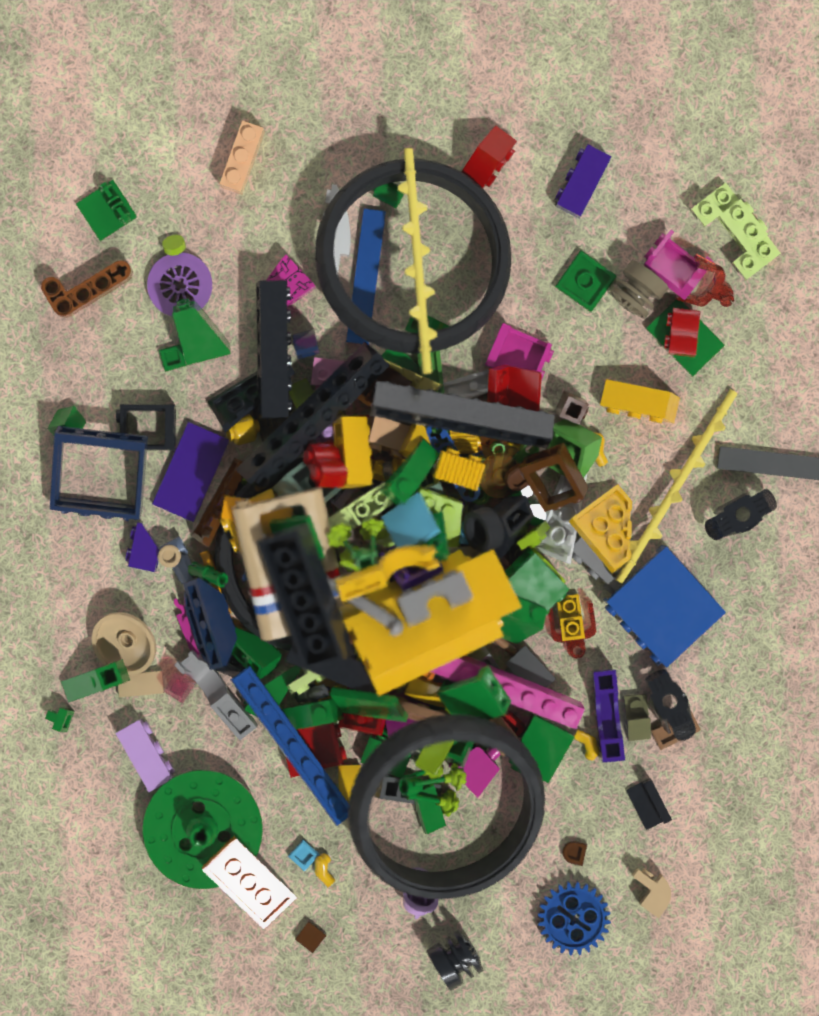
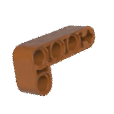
(90, 284)

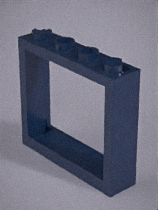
(101, 439)

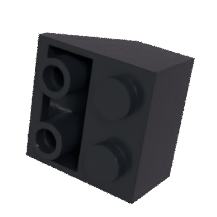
(515, 517)

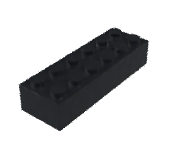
(305, 596)

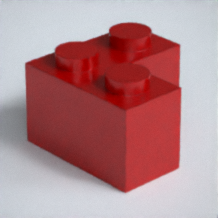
(490, 157)

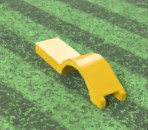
(377, 575)

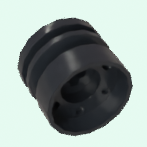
(455, 960)

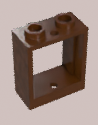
(548, 458)

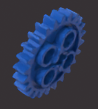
(561, 934)

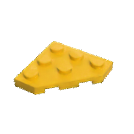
(607, 527)

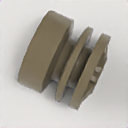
(638, 289)

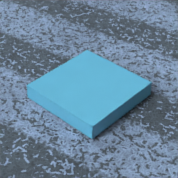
(411, 522)

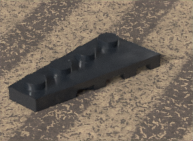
(237, 401)

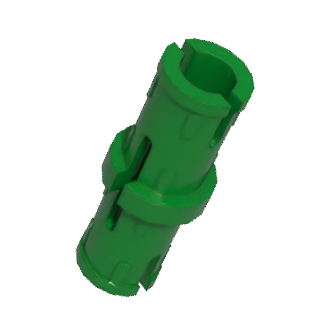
(208, 574)

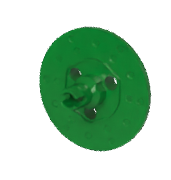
(172, 818)

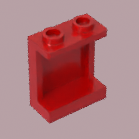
(323, 744)

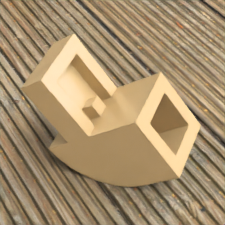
(658, 893)

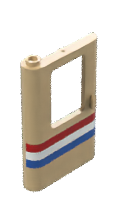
(246, 515)

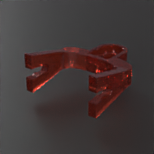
(716, 290)
(571, 644)

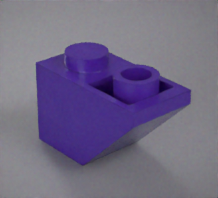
(144, 549)

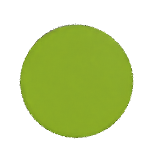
(174, 245)

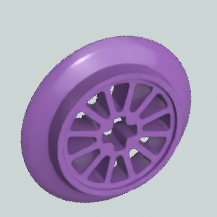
(166, 263)

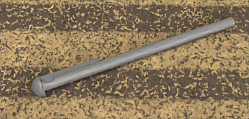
(395, 625)

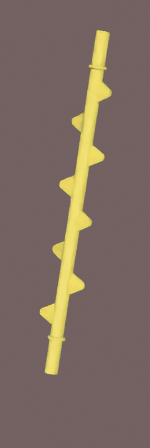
(416, 270)
(679, 477)

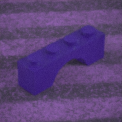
(607, 715)

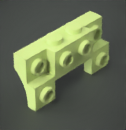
(741, 225)

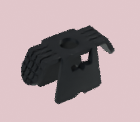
(727, 523)
(678, 716)

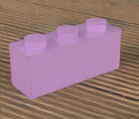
(145, 754)

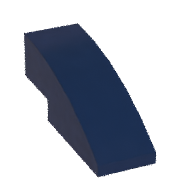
(305, 344)

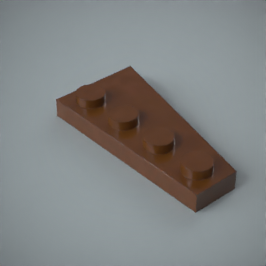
(210, 520)

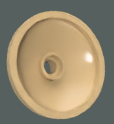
(112, 642)

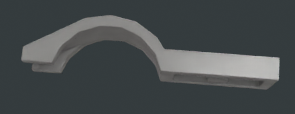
(218, 695)

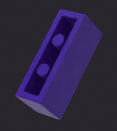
(582, 181)

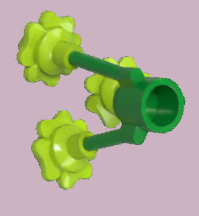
(356, 558)
(411, 785)

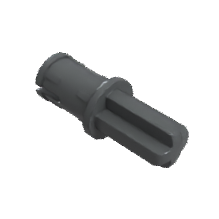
(313, 694)

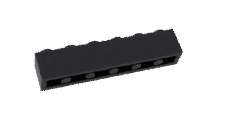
(273, 349)

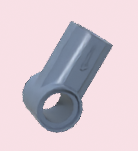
(181, 569)

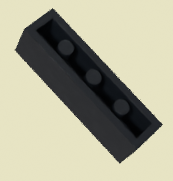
(347, 672)

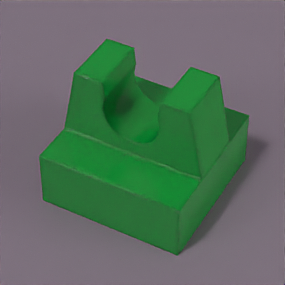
(61, 719)

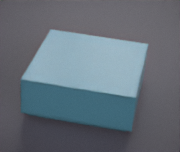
(303, 855)

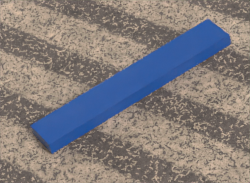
(367, 265)

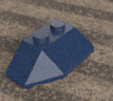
(209, 622)

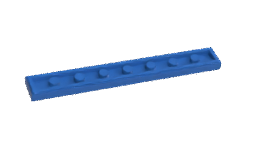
(292, 745)

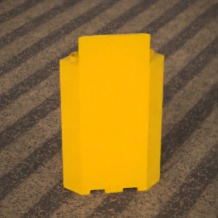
(441, 638)

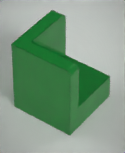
(67, 418)

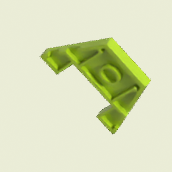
(438, 502)

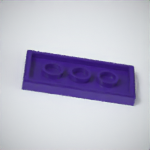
(191, 472)

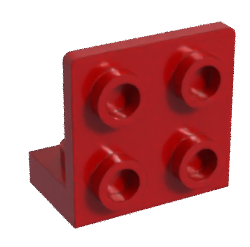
(515, 387)

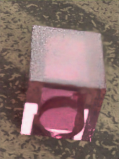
(180, 687)

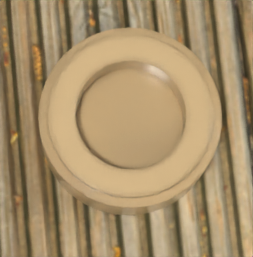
(169, 556)

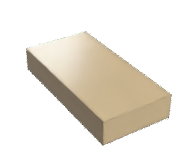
(142, 684)

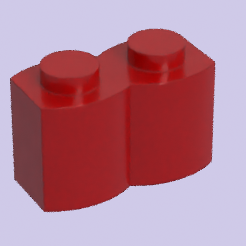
(683, 332)
(325, 465)

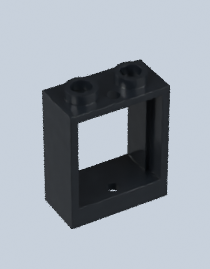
(170, 423)

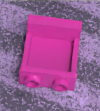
(674, 265)
(519, 350)

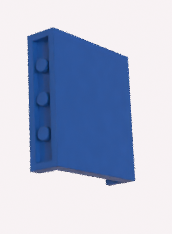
(664, 607)

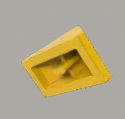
(412, 439)

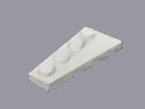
(561, 535)

